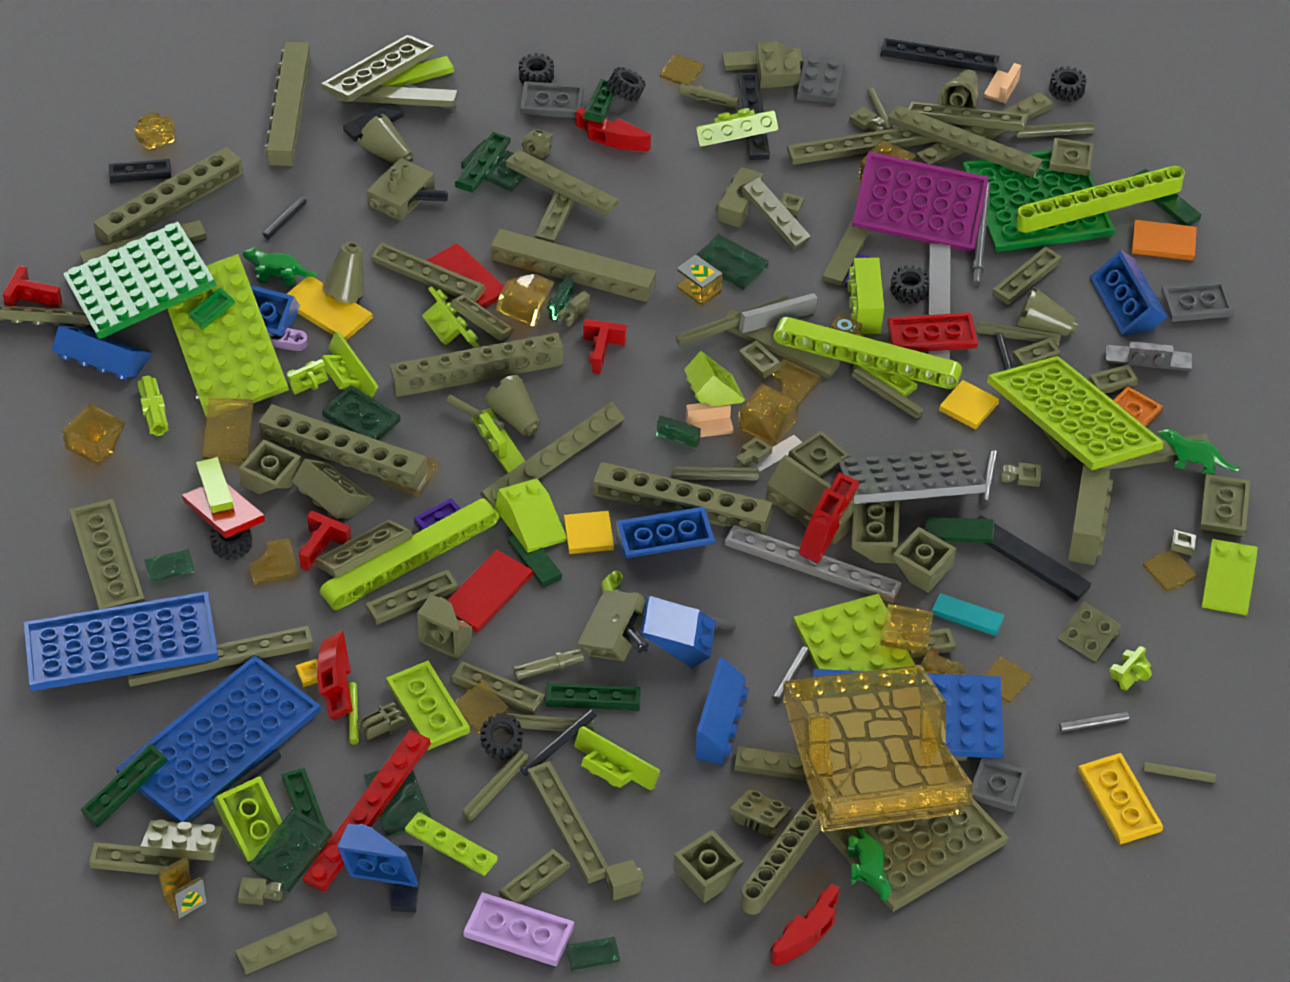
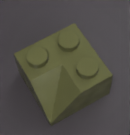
(777, 65)
(269, 468)
(924, 559)
(441, 629)
(707, 865)

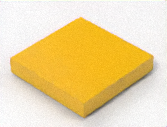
(969, 404)
(588, 532)

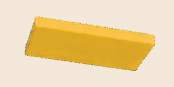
(327, 312)
(1120, 798)

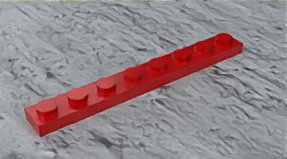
(369, 806)

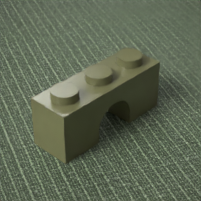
(734, 205)

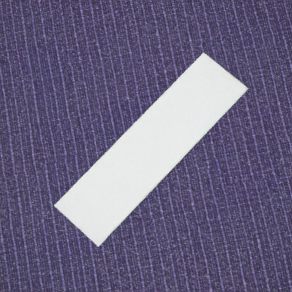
(778, 453)

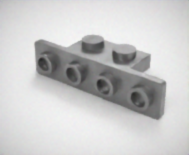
(1149, 356)

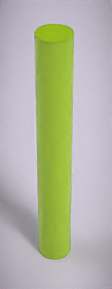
(353, 716)

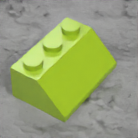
(712, 382)

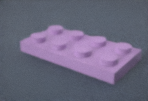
(519, 929)

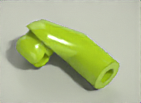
(612, 581)

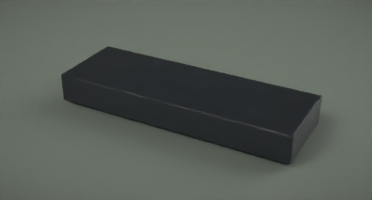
(354, 128)
(140, 170)
(404, 896)

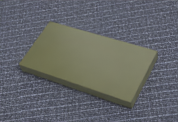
(362, 548)

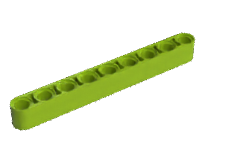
(1100, 199)
(867, 352)
(410, 554)

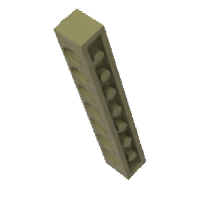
(168, 197)
(476, 364)
(343, 446)
(674, 495)

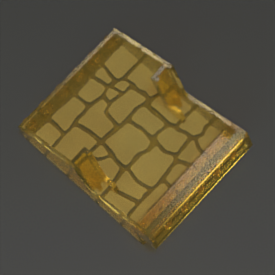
(875, 747)

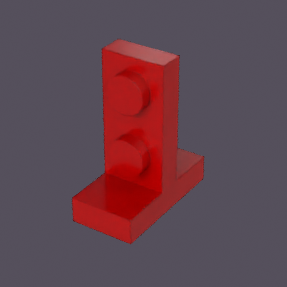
(30, 291)
(601, 334)
(323, 532)

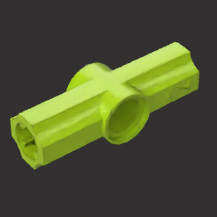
(152, 405)

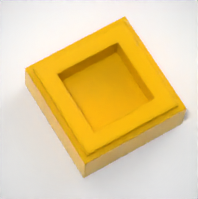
(307, 672)

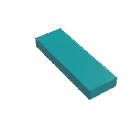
(968, 614)

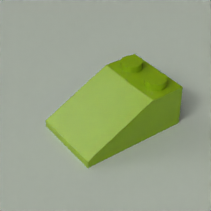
(530, 515)
(1229, 577)
(248, 816)

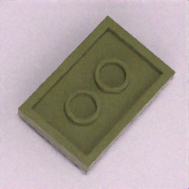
(1225, 505)
(181, 840)

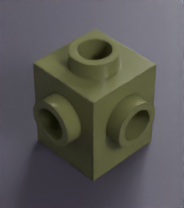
(537, 143)

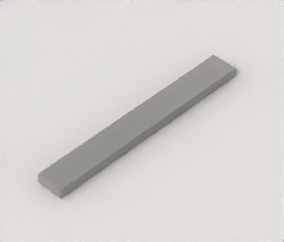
(939, 285)
(827, 569)

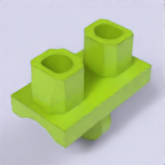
(307, 377)
(1134, 668)

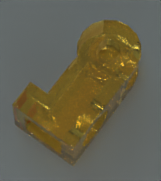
(938, 665)

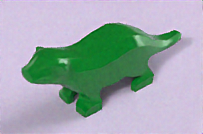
(276, 265)
(1195, 451)
(870, 863)

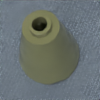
(960, 91)
(384, 140)
(346, 275)
(1045, 315)
(514, 405)

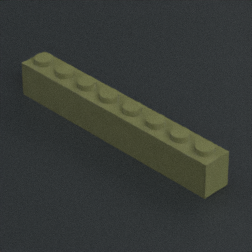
(287, 104)
(579, 265)

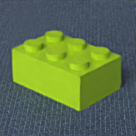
(866, 294)

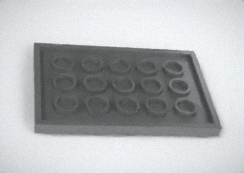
(914, 476)

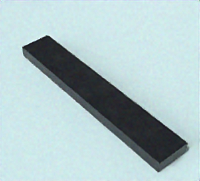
(939, 55)
(751, 98)
(1038, 563)

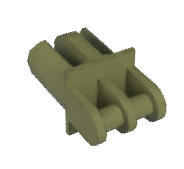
(382, 721)

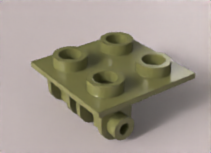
(1090, 631)
(760, 809)

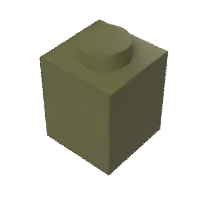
(623, 879)

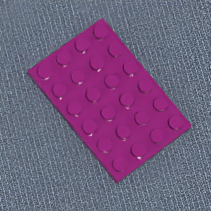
(920, 201)

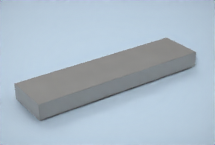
(772, 314)

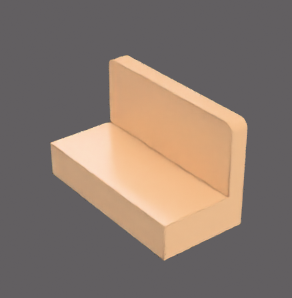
(1003, 84)
(710, 419)

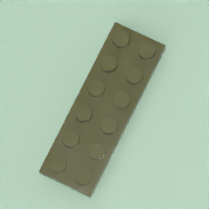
(378, 68)
(106, 555)

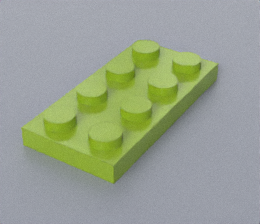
(428, 704)

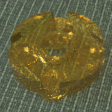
(164, 131)

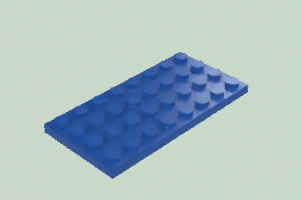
(119, 641)
(972, 712)
(224, 738)

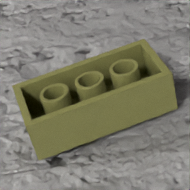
(1090, 516)

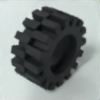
(536, 62)
(626, 84)
(1066, 91)
(910, 275)
(231, 548)
(498, 722)

